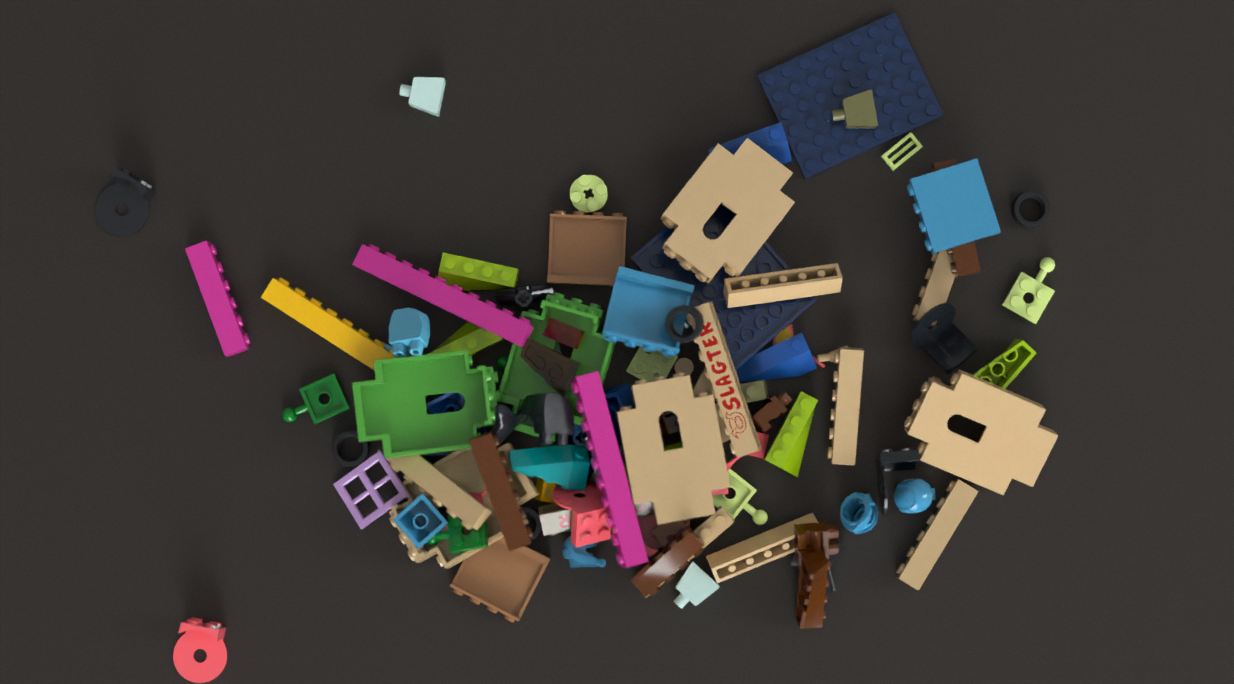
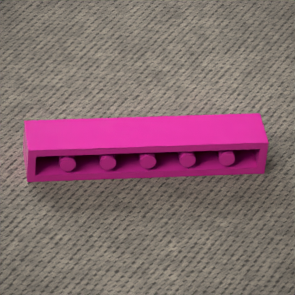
(217, 298)

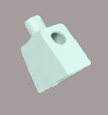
(425, 93)
(694, 586)

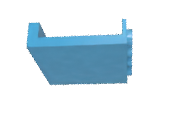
(953, 206)
(640, 309)

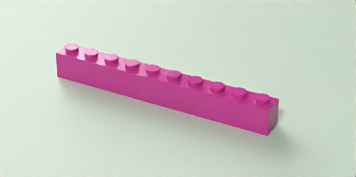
(442, 295)
(609, 469)

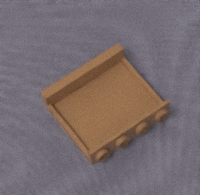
(586, 248)
(501, 578)

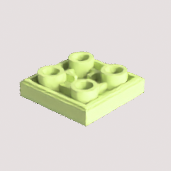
(650, 365)

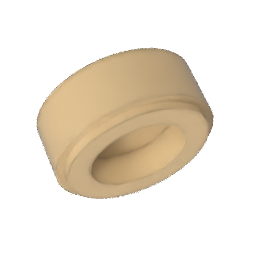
(684, 366)

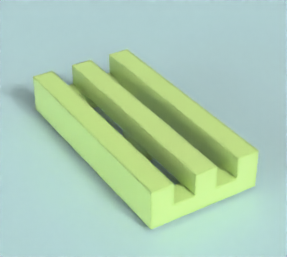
(889, 161)

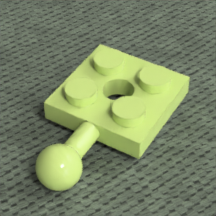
(1040, 292)
(743, 494)

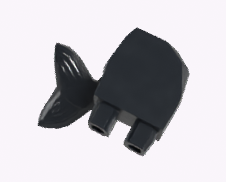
(548, 412)

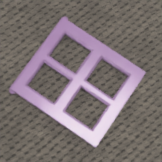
(371, 489)

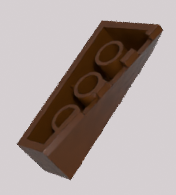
(667, 562)
(812, 590)

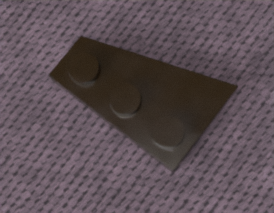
(551, 365)

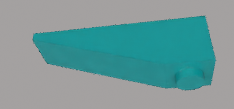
(554, 464)

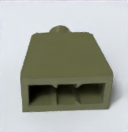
(857, 111)
(755, 391)

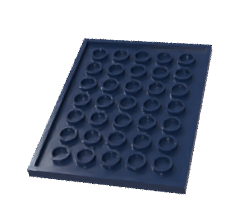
(816, 82)
(743, 327)

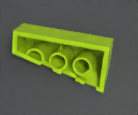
(476, 274)
(469, 338)
(1007, 365)
(790, 442)

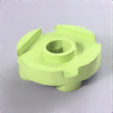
(591, 204)

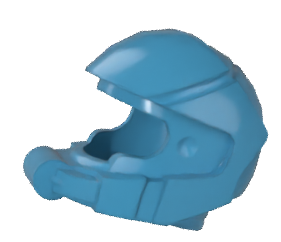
(913, 495)
(865, 517)
(579, 557)

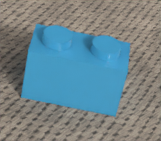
(420, 520)

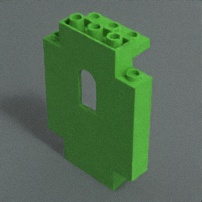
(593, 353)
(396, 408)

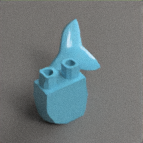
(408, 332)

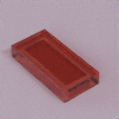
(563, 333)

